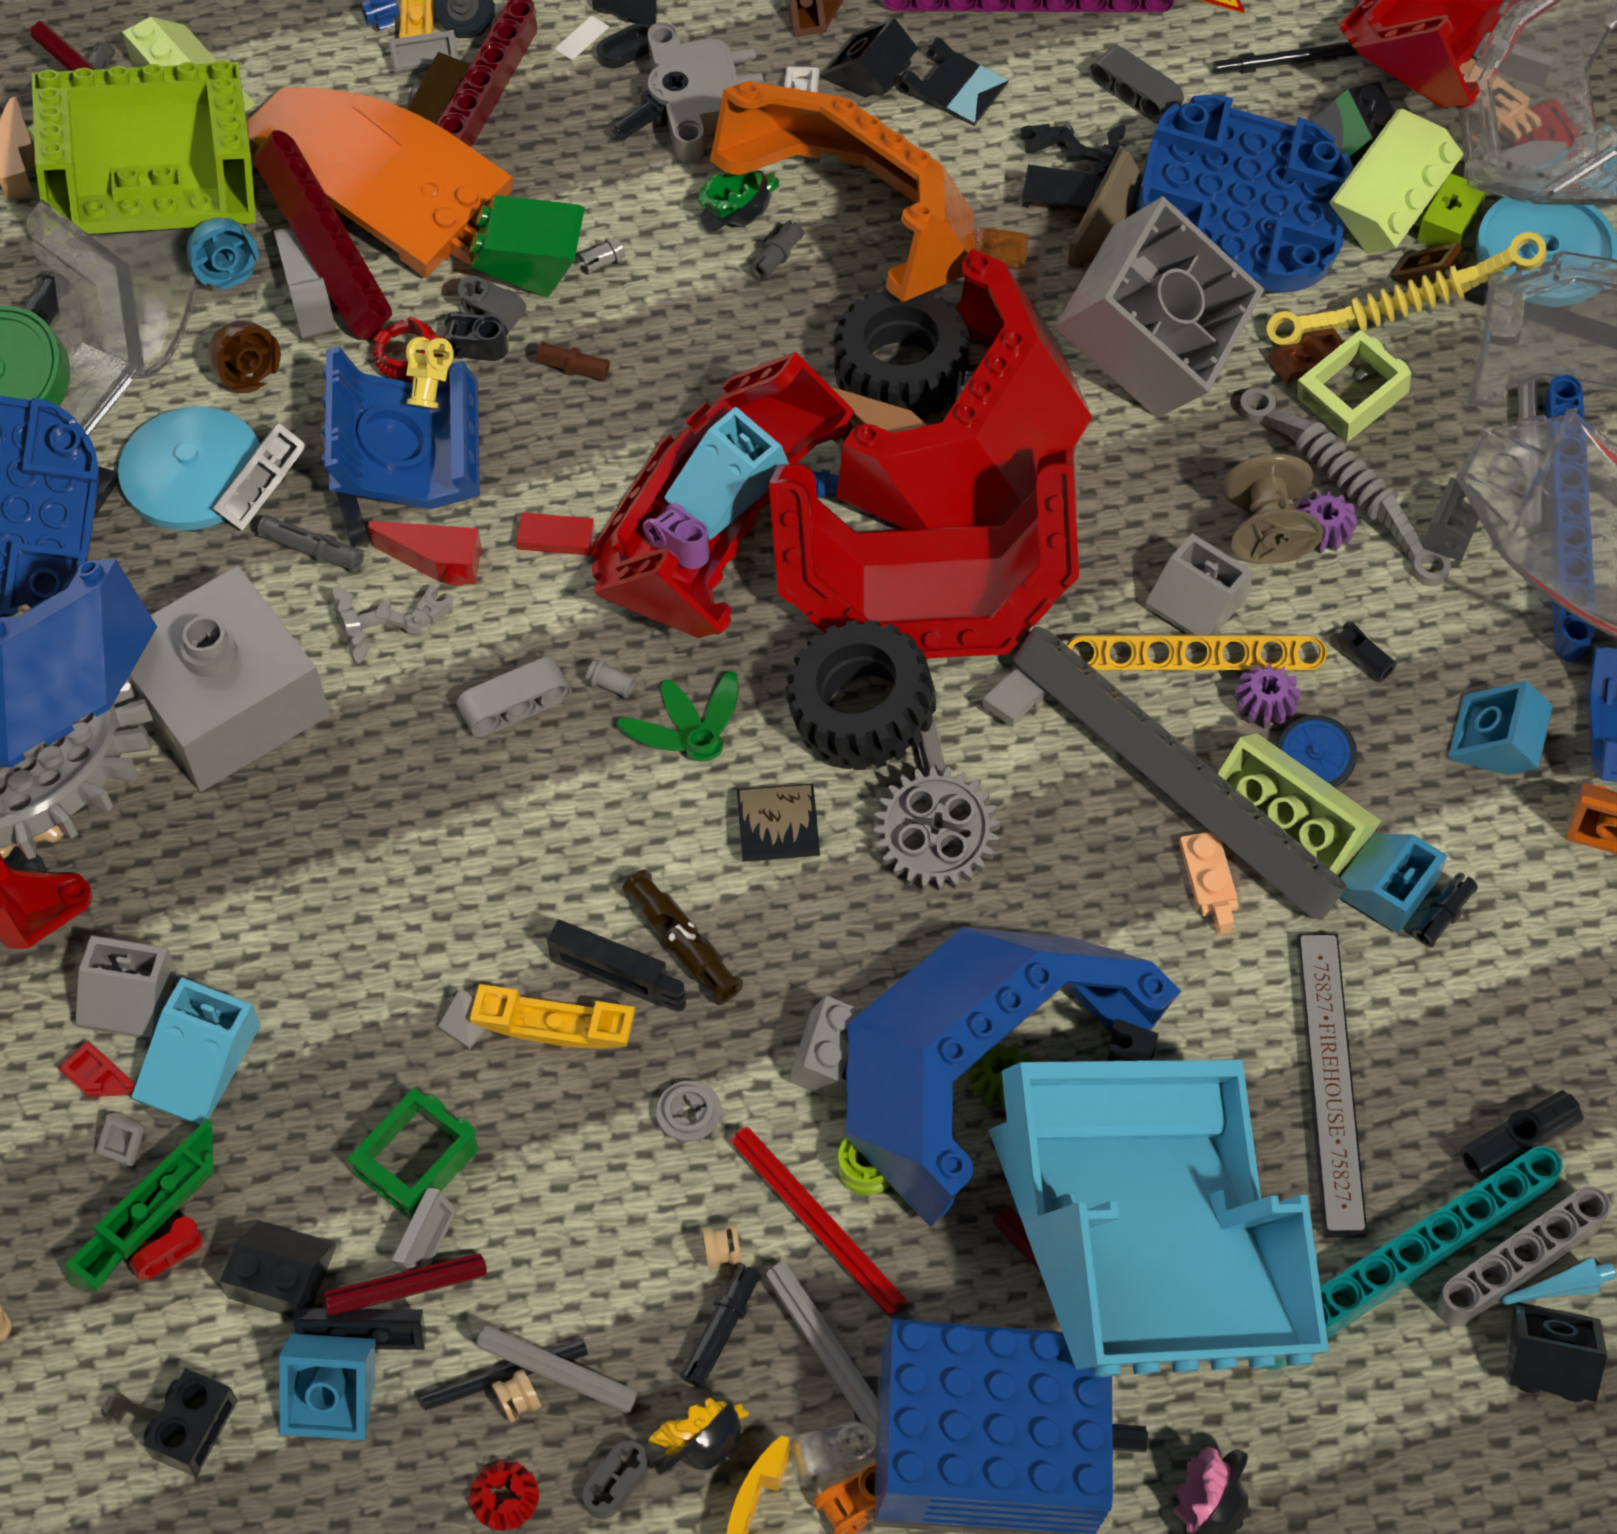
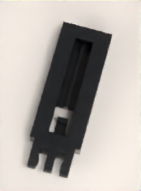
(615, 965)

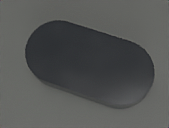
(624, 46)

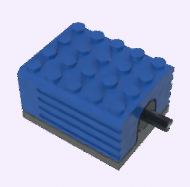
(992, 1432)

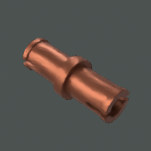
(573, 361)

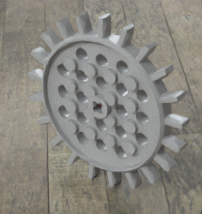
(71, 772)

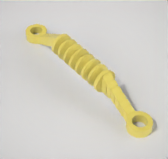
(1458, 282)

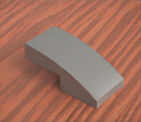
(1014, 697)

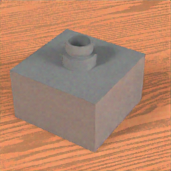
(1160, 308)
(225, 679)

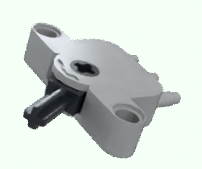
(685, 89)

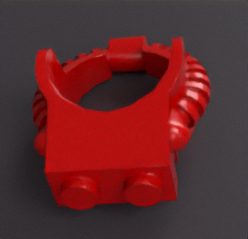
(394, 368)

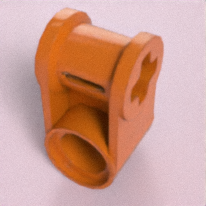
(851, 1499)

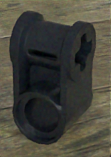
(476, 336)

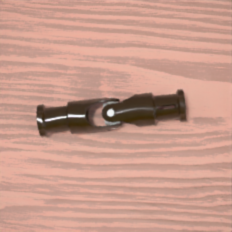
(690, 947)

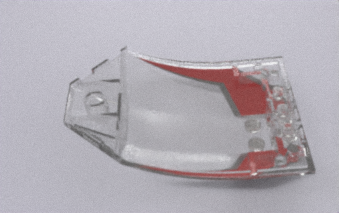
(1551, 509)

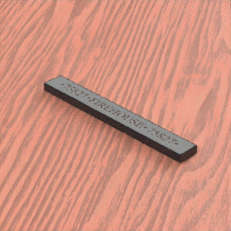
(1331, 1087)

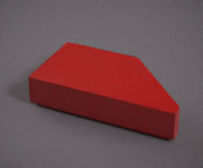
(95, 1073)

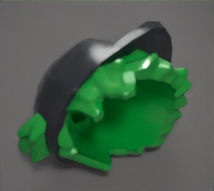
(735, 198)

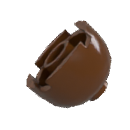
(241, 350)

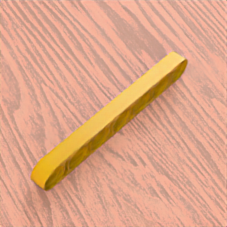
(1214, 651)

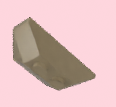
(1110, 205)

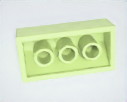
(167, 45)
(1395, 180)
(1299, 801)

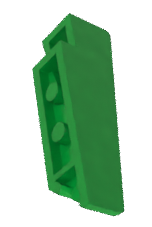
(143, 1210)

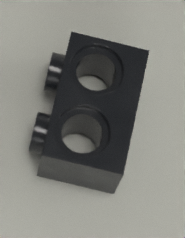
(200, 1424)

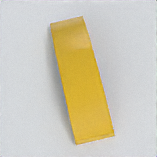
(552, 1022)
(765, 1473)

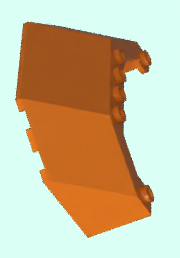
(774, 122)

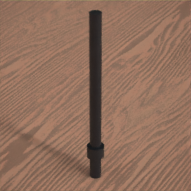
(1250, 62)

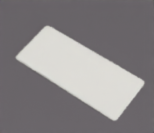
(582, 37)

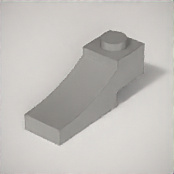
(259, 476)

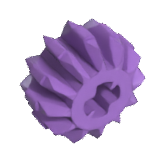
(1334, 516)
(1267, 694)

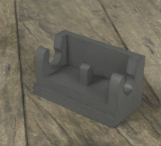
(1451, 524)

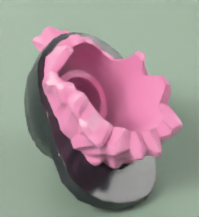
(1213, 1495)

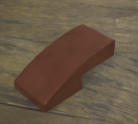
(1297, 359)

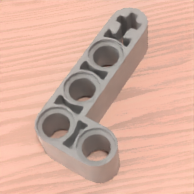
(305, 286)

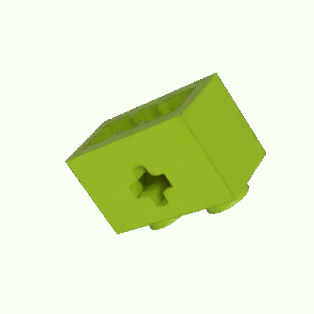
(1450, 213)

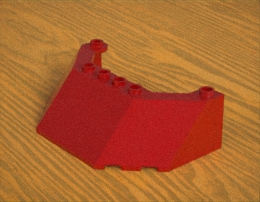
(1423, 42)
(791, 407)
(989, 445)
(946, 586)

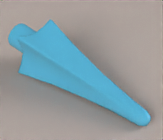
(1580, 1279)

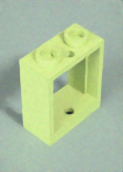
(1331, 408)

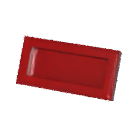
(555, 533)

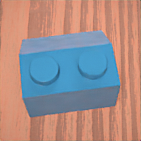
(1502, 729)
(326, 1386)

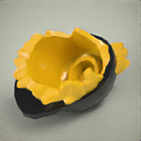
(703, 1437)

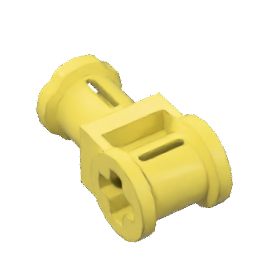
(427, 369)

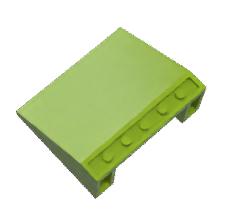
(143, 146)

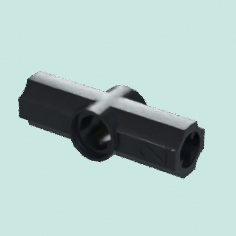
(1540, 1122)

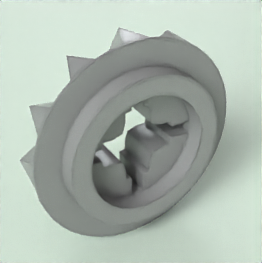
(698, 1097)

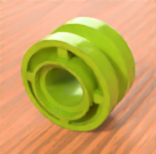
(856, 1178)

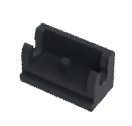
(1058, 187)
(1131, 1042)

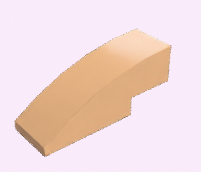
(15, 152)

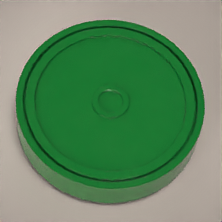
(31, 357)

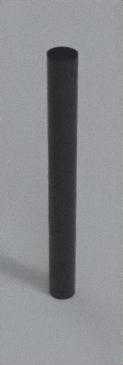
(484, 1380)

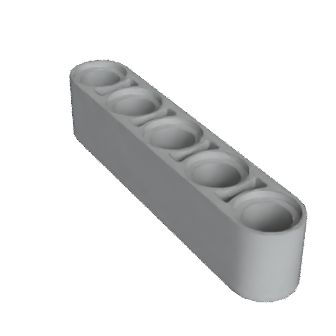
(1535, 1242)

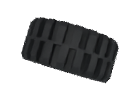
(888, 320)
(851, 654)

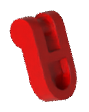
(159, 1255)

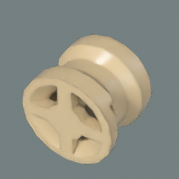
(717, 1246)
(516, 1396)

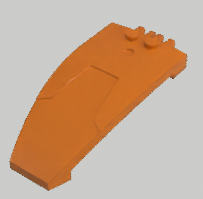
(387, 170)

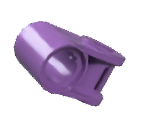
(681, 535)

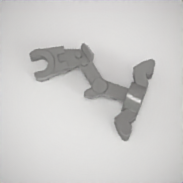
(426, 612)

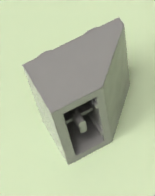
(1200, 588)
(123, 987)
(824, 1049)

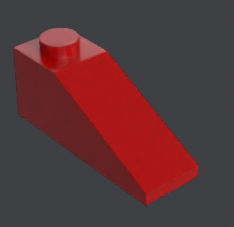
(437, 551)

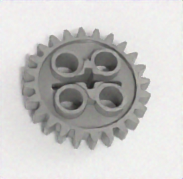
(928, 861)

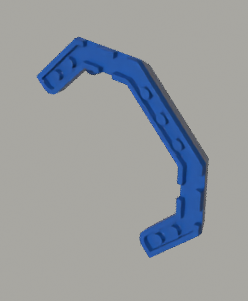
(68, 657)
(946, 1019)

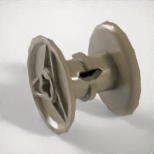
(1276, 528)

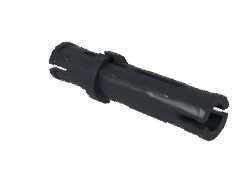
(728, 1310)

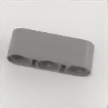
(513, 696)

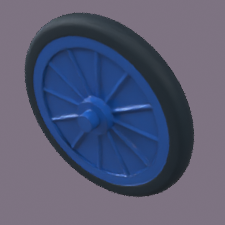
(1321, 747)

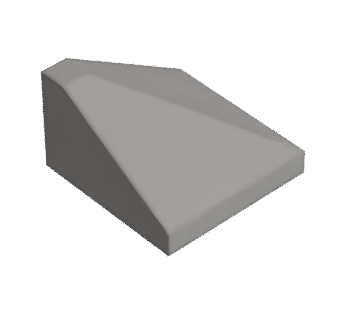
(457, 1021)
(120, 1138)

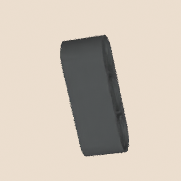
(1135, 83)

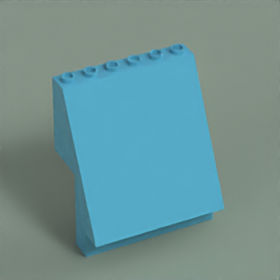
(1156, 1218)

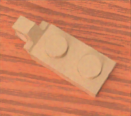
(1210, 879)

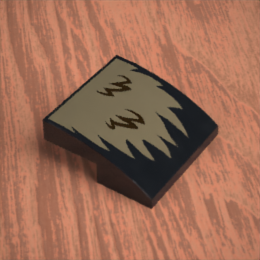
(778, 822)

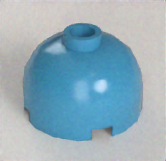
(220, 247)

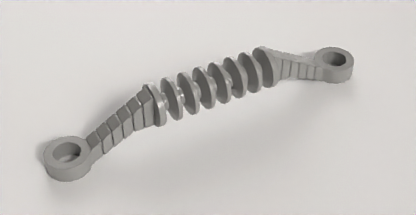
(1382, 504)

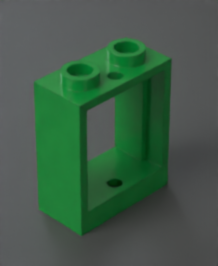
(437, 1177)

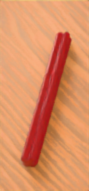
(818, 1221)

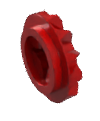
(511, 1512)

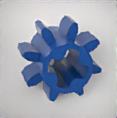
(380, 12)

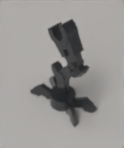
(1045, 136)

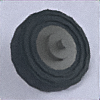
(465, 17)

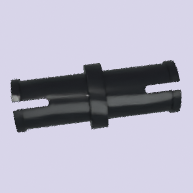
(1445, 910)

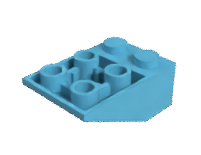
(727, 471)
(195, 1051)

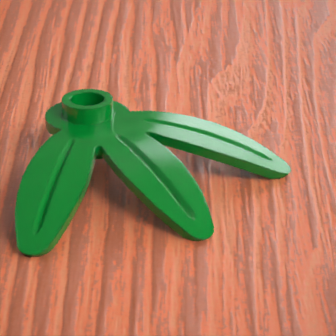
(696, 738)

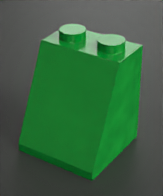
(527, 241)

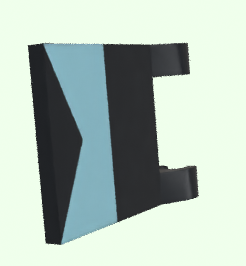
(957, 85)

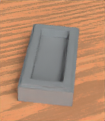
(419, 51)
(425, 1231)

